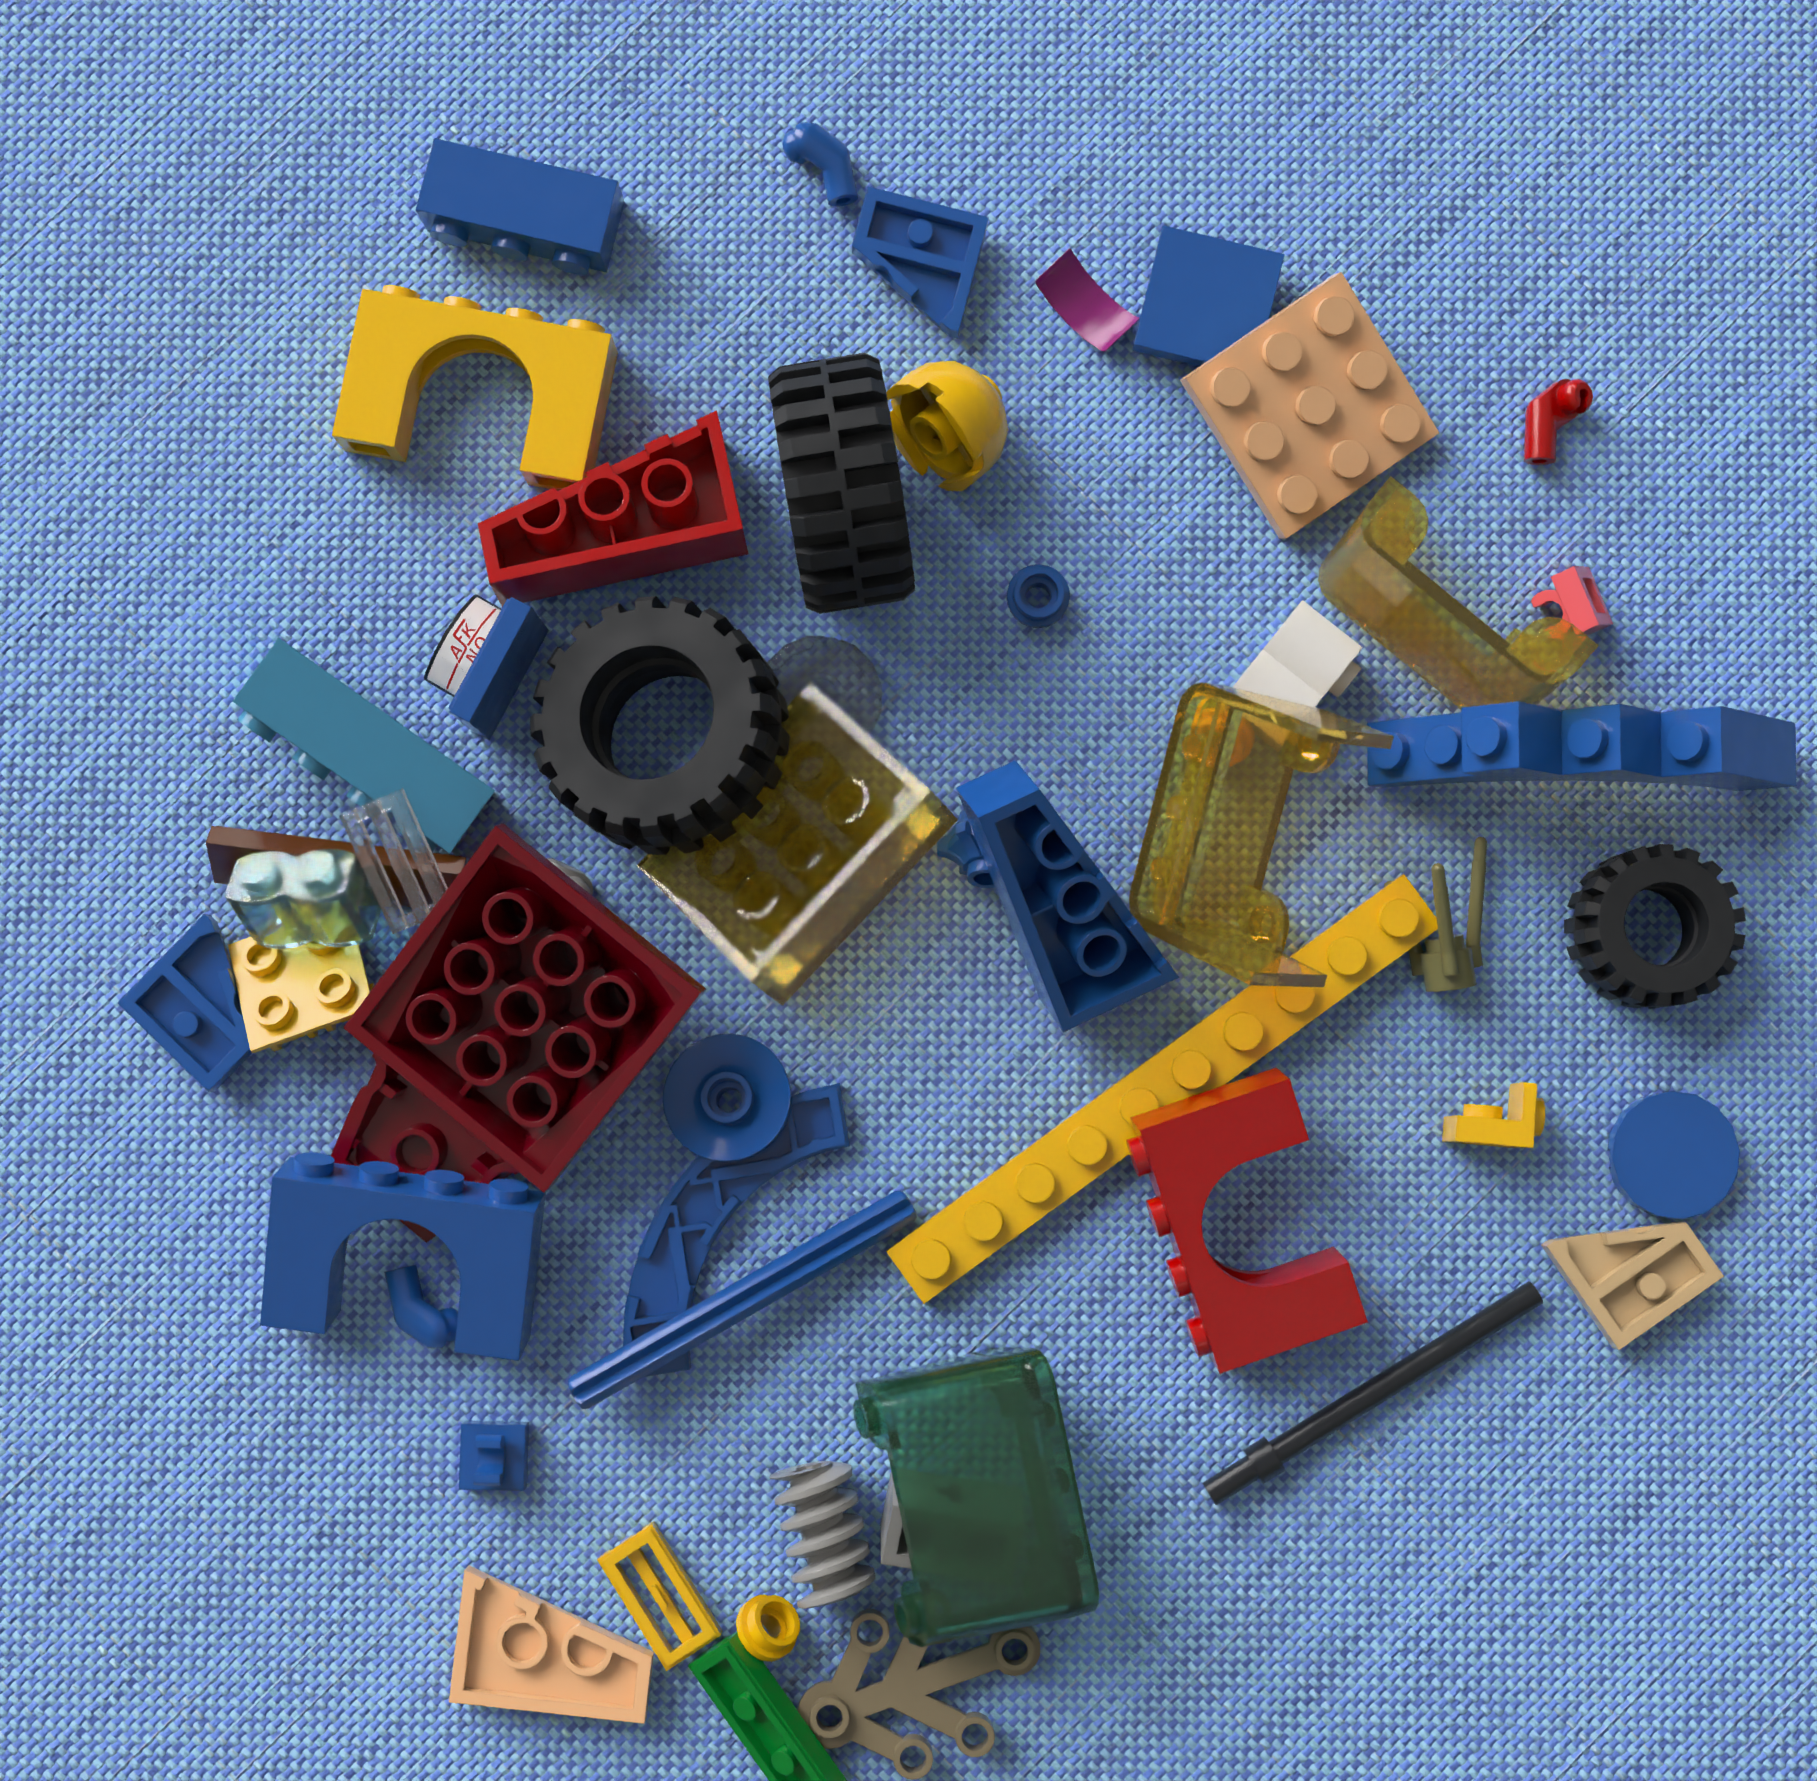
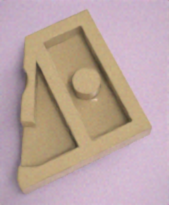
(1633, 1275)

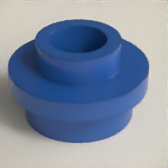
(1043, 577)

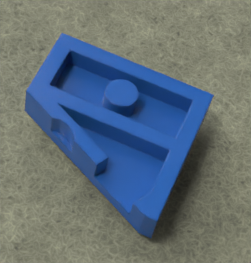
(922, 252)
(194, 1005)

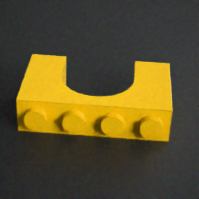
(406, 339)

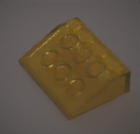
(813, 857)

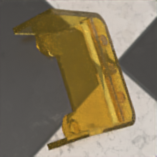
(1218, 826)

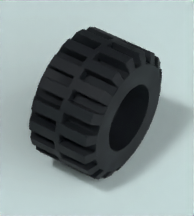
(1704, 915)

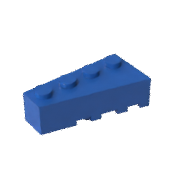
(1063, 911)

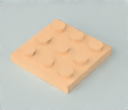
(1310, 406)

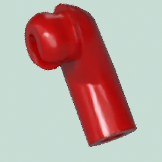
(1549, 413)

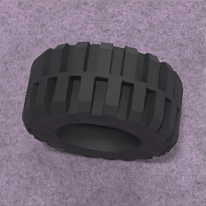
(842, 482)
(599, 678)

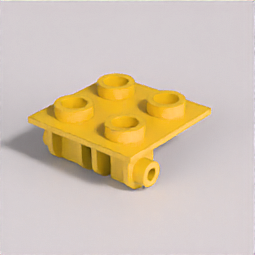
(296, 989)

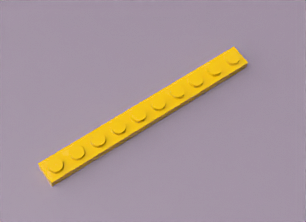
(1191, 1064)

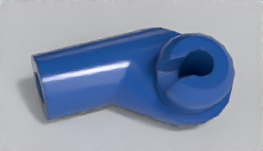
(829, 154)
(415, 1315)

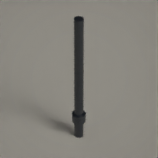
(1266, 1459)

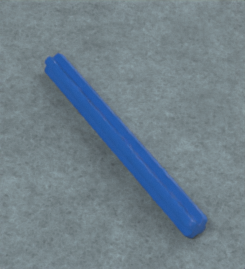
(741, 1299)

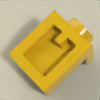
(1485, 1124)

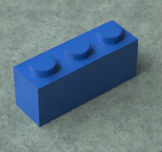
(520, 207)

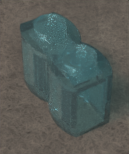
(303, 898)

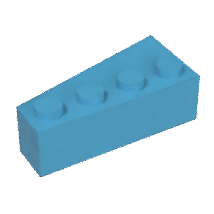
(358, 743)

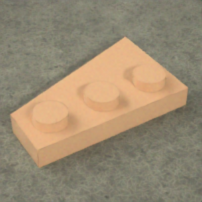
(543, 1658)

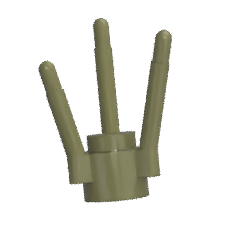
(1447, 960)

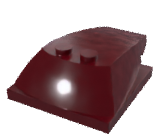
(508, 1025)

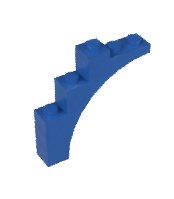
(1594, 743)

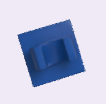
(493, 1455)

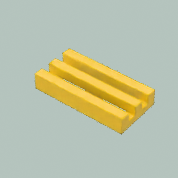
(632, 1548)

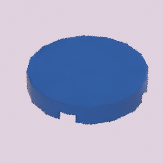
(1673, 1155)

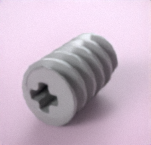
(825, 1532)

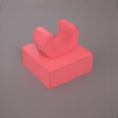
(1578, 598)

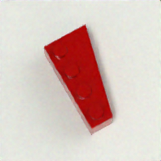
(621, 522)

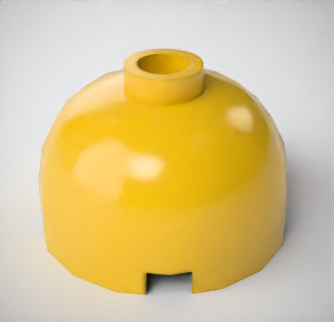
(948, 421)

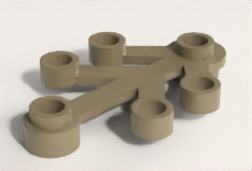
(907, 1691)

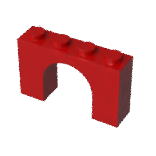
(1236, 1311)

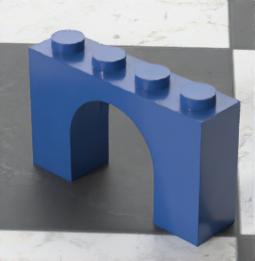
(485, 1226)

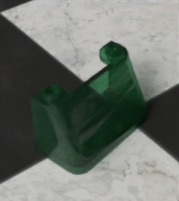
(981, 1494)

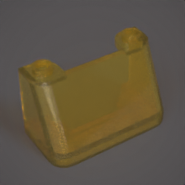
(1427, 627)

